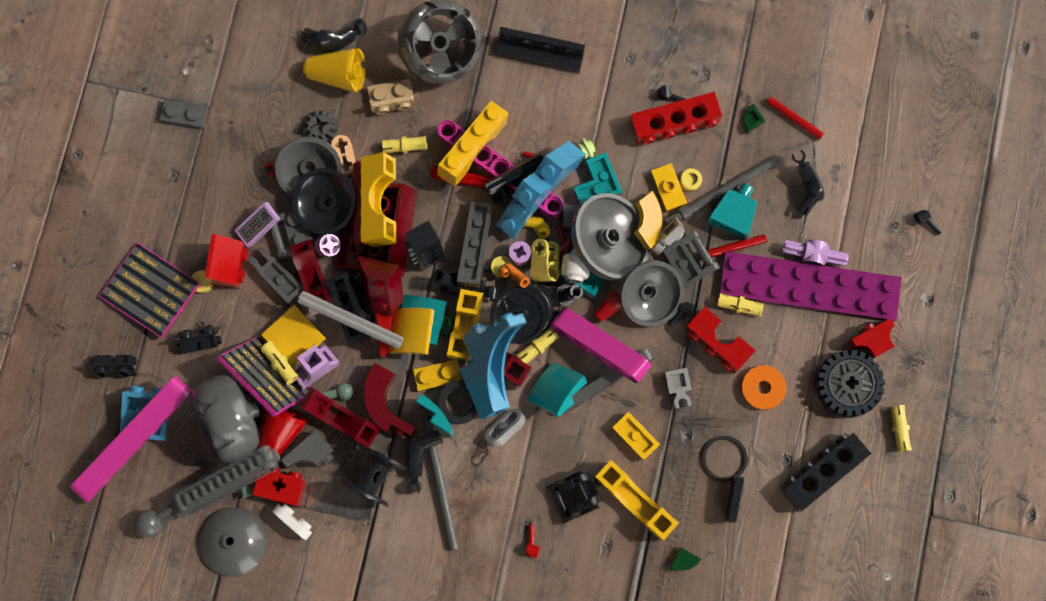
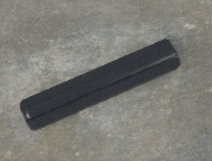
(513, 174)

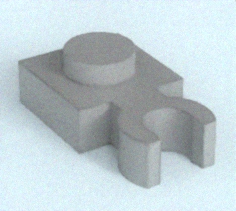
(670, 234)
(678, 384)

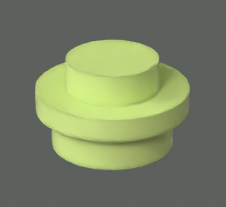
(587, 147)

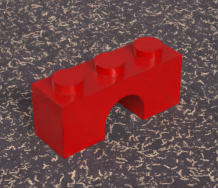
(703, 330)

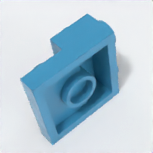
(134, 402)

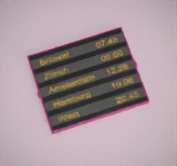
(149, 290)
(255, 373)

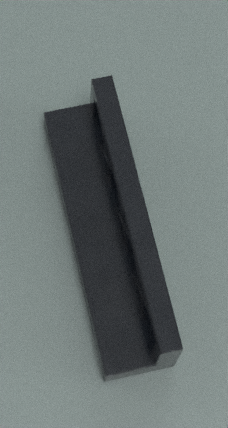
(540, 49)

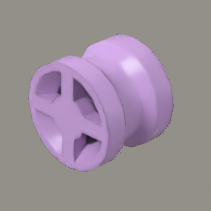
(332, 245)
(518, 258)

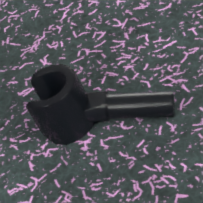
(665, 94)
(925, 216)
(686, 308)

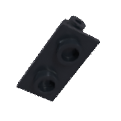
(188, 339)
(102, 366)

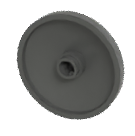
(605, 236)

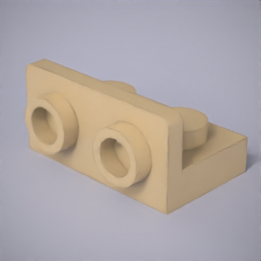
(391, 96)

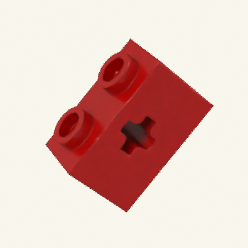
(291, 494)

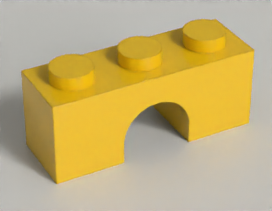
(467, 315)

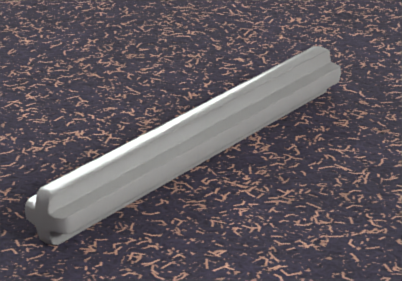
(350, 320)

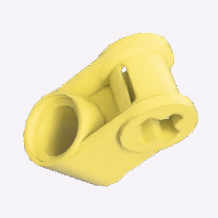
(545, 262)

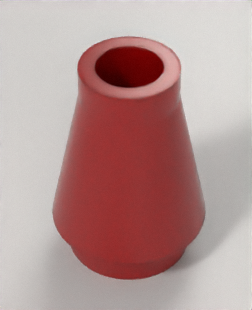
(609, 306)

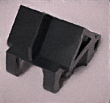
(583, 491)

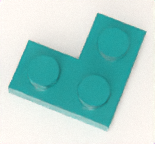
(603, 179)

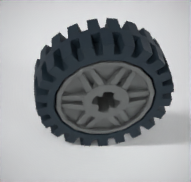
(860, 370)

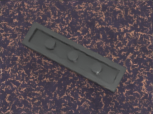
(475, 244)

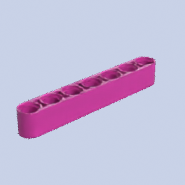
(492, 163)
(131, 439)

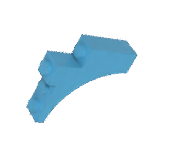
(538, 186)
(486, 369)

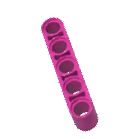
(600, 345)

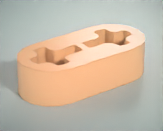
(349, 154)

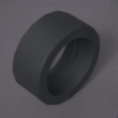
(462, 419)

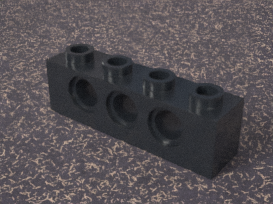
(424, 246)
(855, 452)

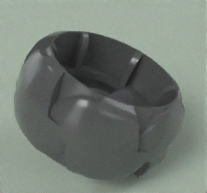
(439, 69)
(225, 418)

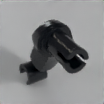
(337, 40)
(812, 183)
(450, 286)
(561, 295)
(415, 455)

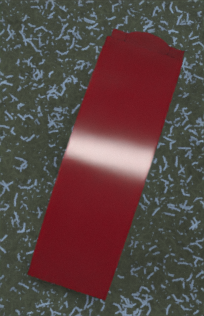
(310, 271)
(375, 398)
(339, 417)

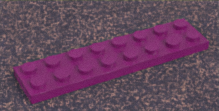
(810, 286)

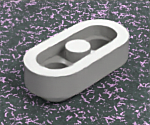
(505, 427)

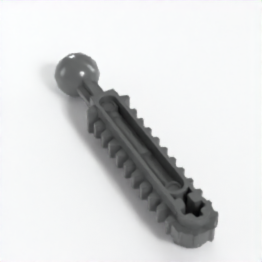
(209, 490)

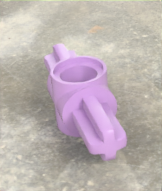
(815, 252)

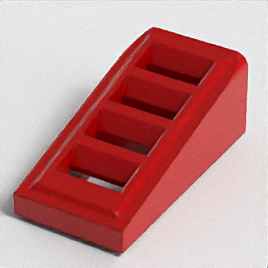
(385, 322)

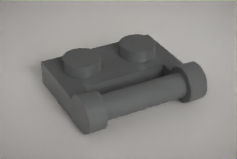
(295, 232)
(684, 263)

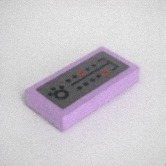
(257, 224)

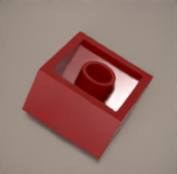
(226, 262)

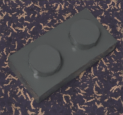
(184, 114)

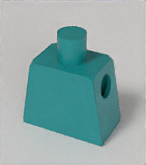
(735, 212)

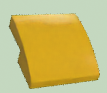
(415, 328)
(293, 334)

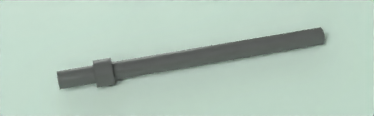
(686, 211)
(441, 489)

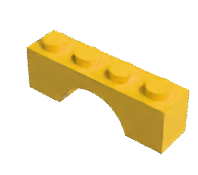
(481, 131)
(376, 174)
(636, 501)

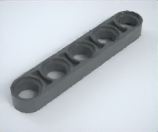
(601, 384)

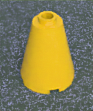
(337, 69)

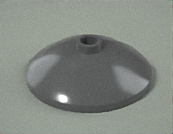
(294, 155)
(661, 300)
(248, 545)

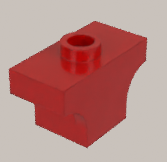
(874, 339)

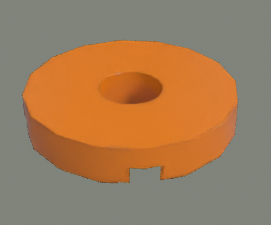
(775, 381)

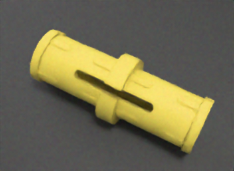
(404, 144)
(740, 304)
(538, 345)
(287, 373)
(900, 428)

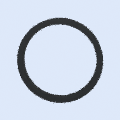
(728, 438)

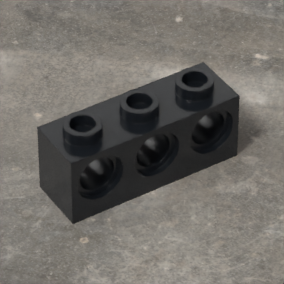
(349, 296)

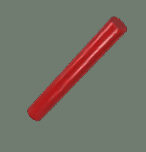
(795, 118)
(714, 252)

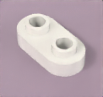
(300, 526)

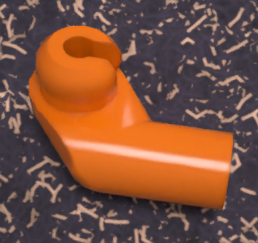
(519, 277)

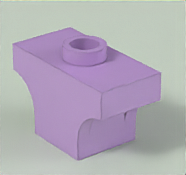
(314, 365)

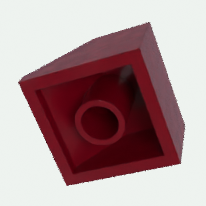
(381, 285)

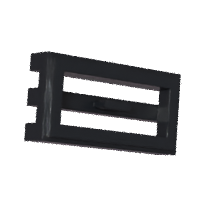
(734, 499)

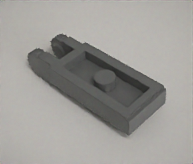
(277, 277)

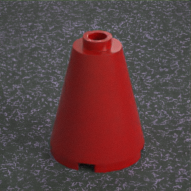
(281, 429)

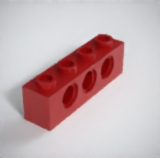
(706, 104)

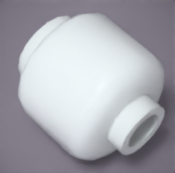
(573, 268)

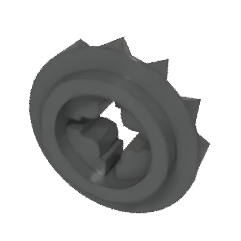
(329, 130)

